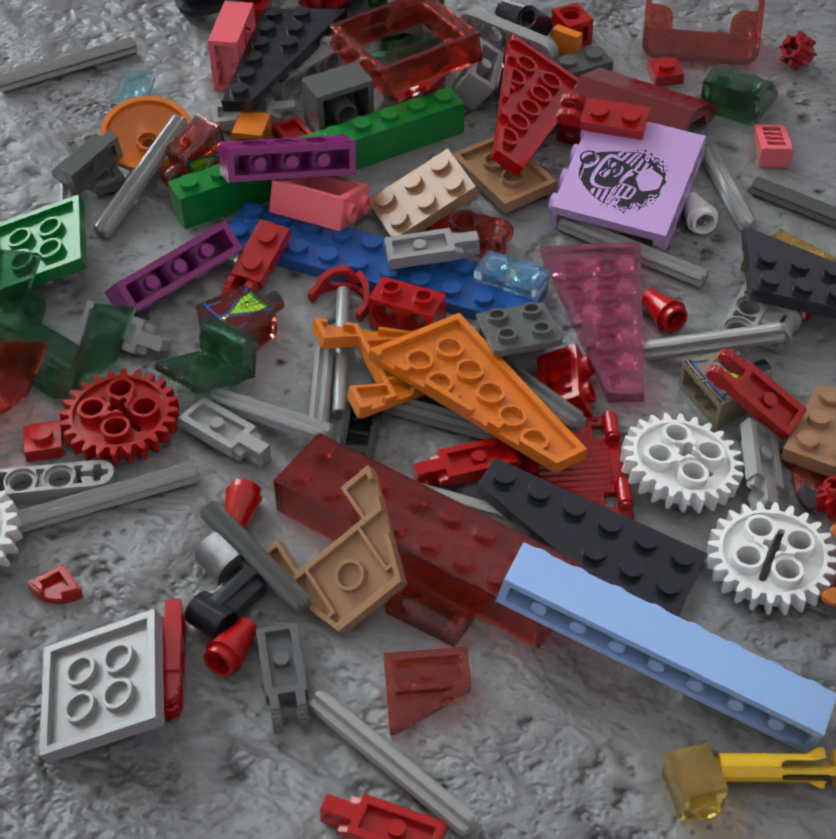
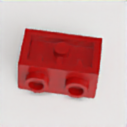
(569, 376)

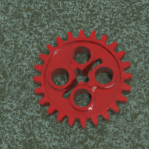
(119, 417)

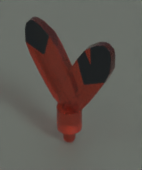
(805, 484)

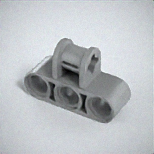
(750, 313)

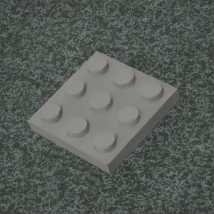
(102, 686)

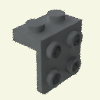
(518, 329)

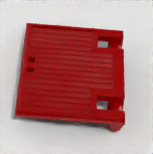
(599, 473)

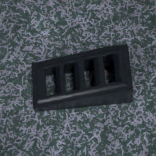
(374, 428)

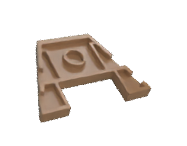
(358, 567)

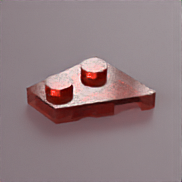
(423, 683)

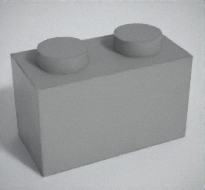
(478, 80)

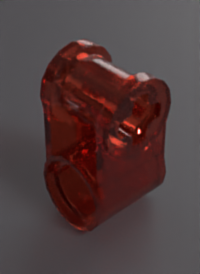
(485, 225)

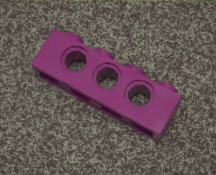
(287, 158)
(175, 268)

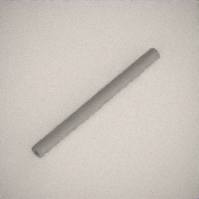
(340, 355)

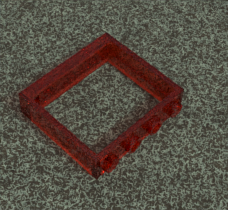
(460, 47)

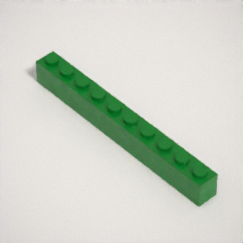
(378, 137)

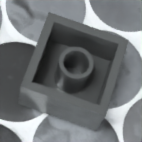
(337, 96)

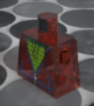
(193, 148)
(246, 311)

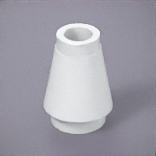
(699, 214)

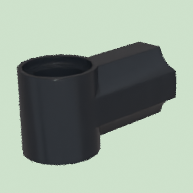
(525, 16)
(221, 608)

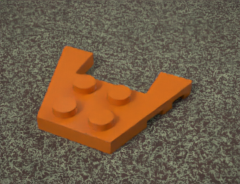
(389, 389)

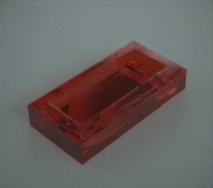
(430, 612)

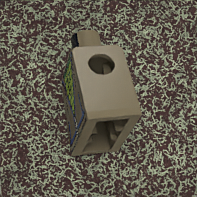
(711, 401)

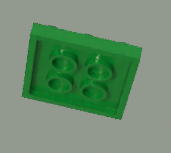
(54, 233)

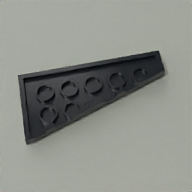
(277, 44)
(787, 275)
(599, 538)

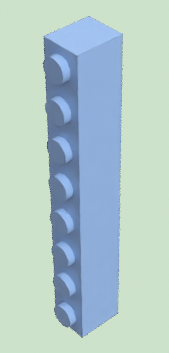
(667, 648)

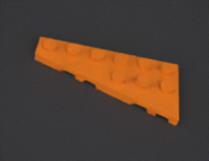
(462, 374)

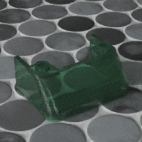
(64, 361)

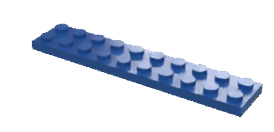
(318, 248)

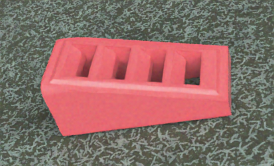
(772, 146)

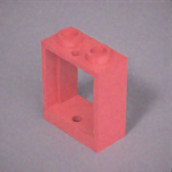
(229, 40)
(321, 200)

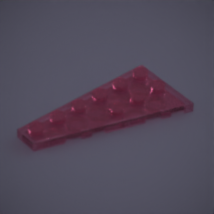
(605, 308)

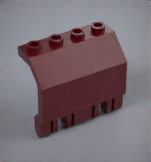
(665, 105)

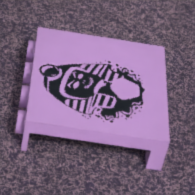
(630, 181)

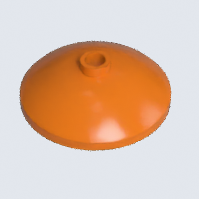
(138, 124)

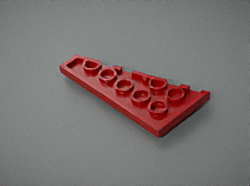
(527, 104)

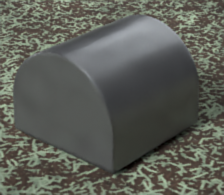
(217, 557)

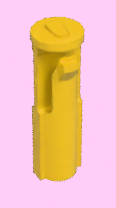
(774, 768)

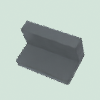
(88, 162)

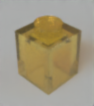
(694, 782)

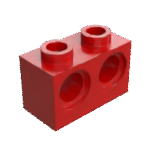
(404, 305)

